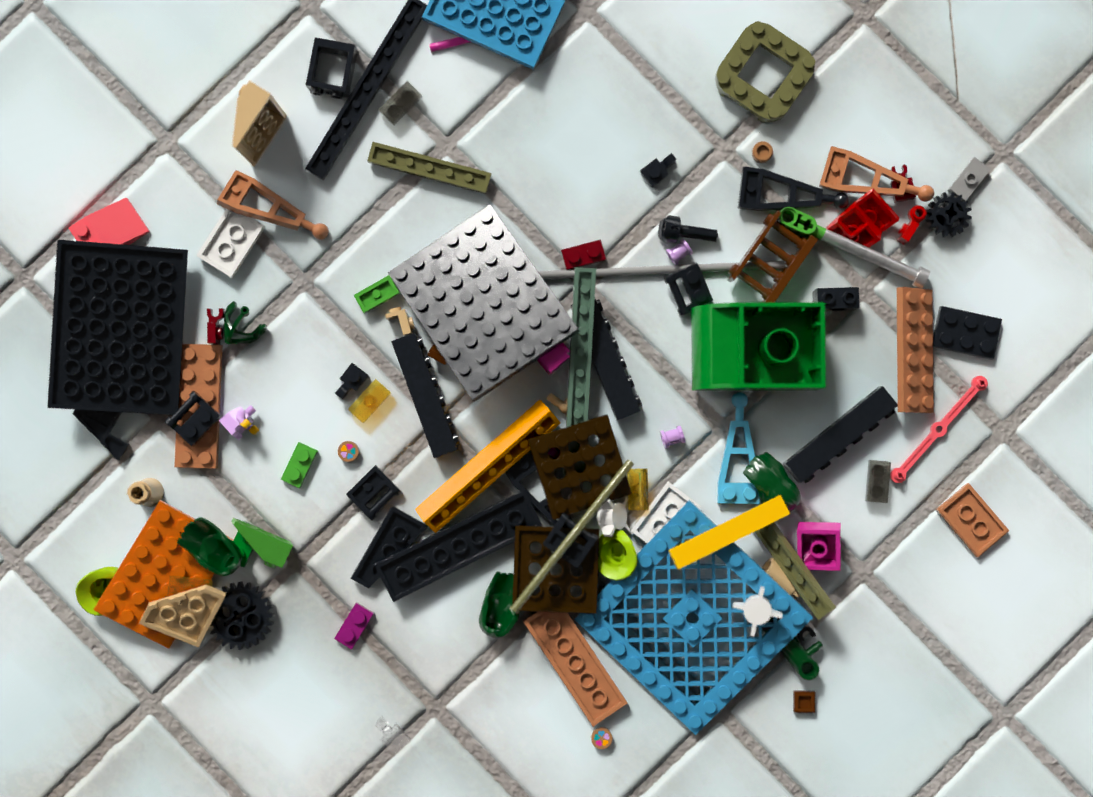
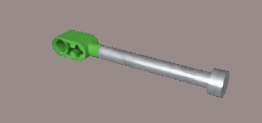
(917, 276)

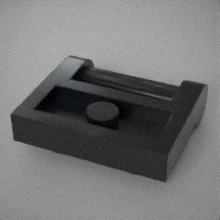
(694, 285)
(198, 423)
(368, 488)
(576, 552)

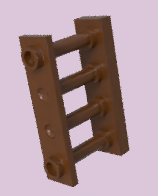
(791, 261)

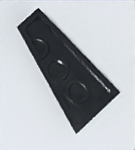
(393, 536)

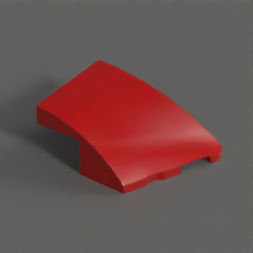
(865, 219)

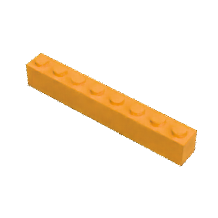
(486, 467)

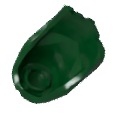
(772, 480)
(210, 547)
(496, 616)

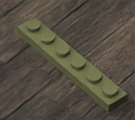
(429, 167)
(795, 570)

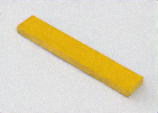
(728, 532)

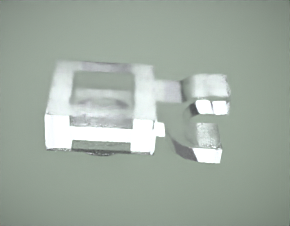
(393, 736)

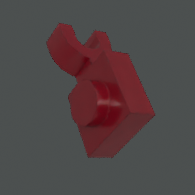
(214, 331)

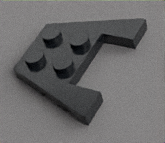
(100, 425)

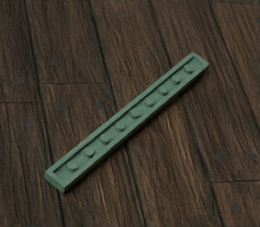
(580, 353)

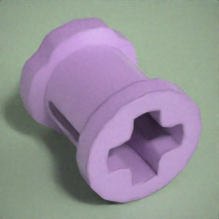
(679, 251)
(672, 437)

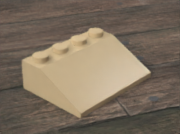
(256, 121)

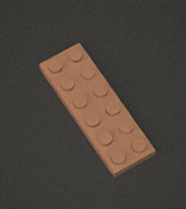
(915, 350)
(202, 373)
(576, 664)

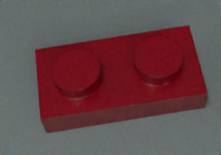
(583, 254)

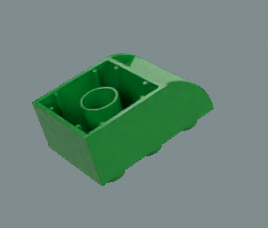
(758, 346)

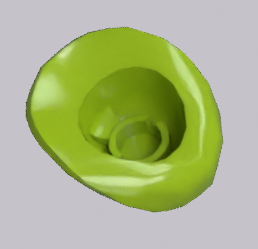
(616, 556)
(92, 586)

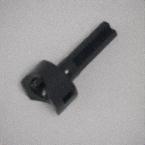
(671, 228)

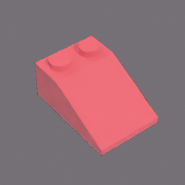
(112, 224)

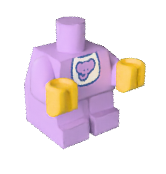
(238, 421)

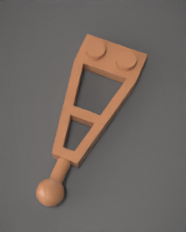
(835, 170)
(238, 188)

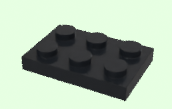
(966, 332)

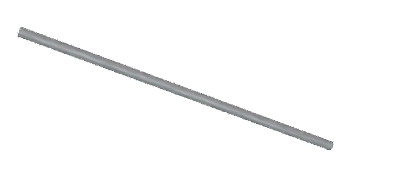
(650, 270)

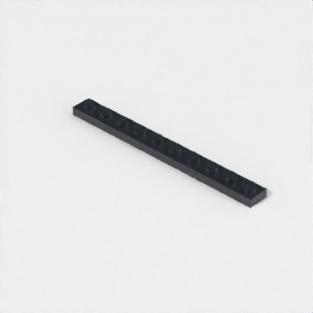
(366, 88)

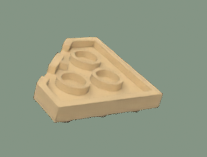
(184, 614)

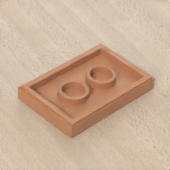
(972, 520)

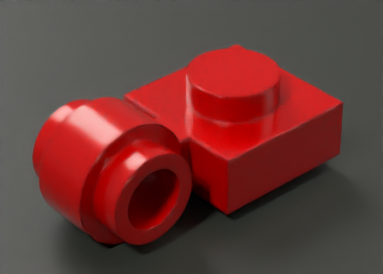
(907, 230)

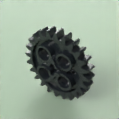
(249, 631)

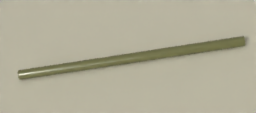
(571, 536)

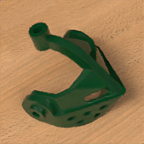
(232, 335)

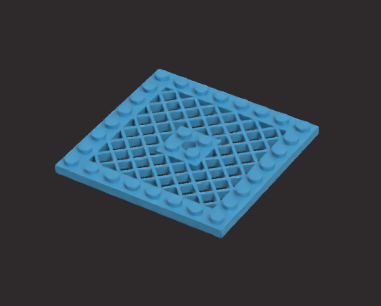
(693, 714)

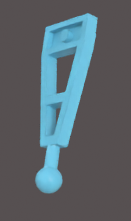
(733, 491)

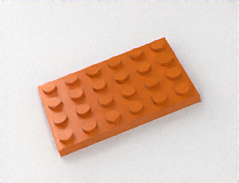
(147, 571)

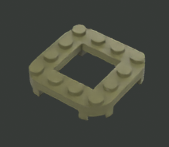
(747, 96)

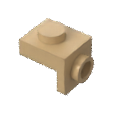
(406, 322)

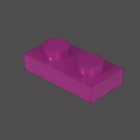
(354, 625)

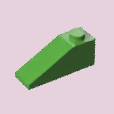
(268, 546)

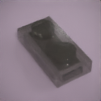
(400, 103)
(878, 481)

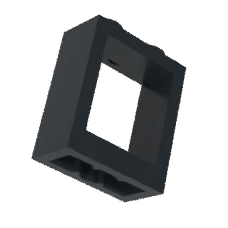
(336, 48)

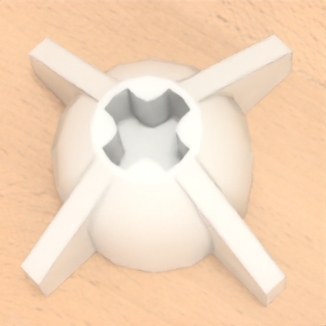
(613, 516)
(757, 610)

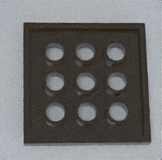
(560, 439)
(544, 600)

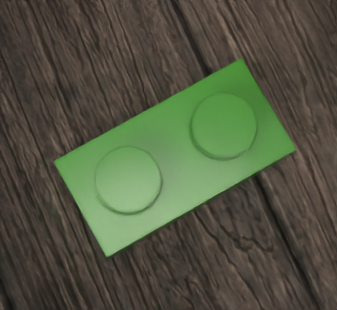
(376, 294)
(299, 465)

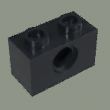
(838, 298)

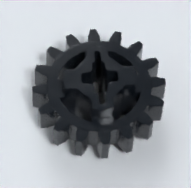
(951, 205)

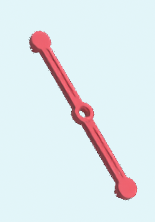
(978, 383)

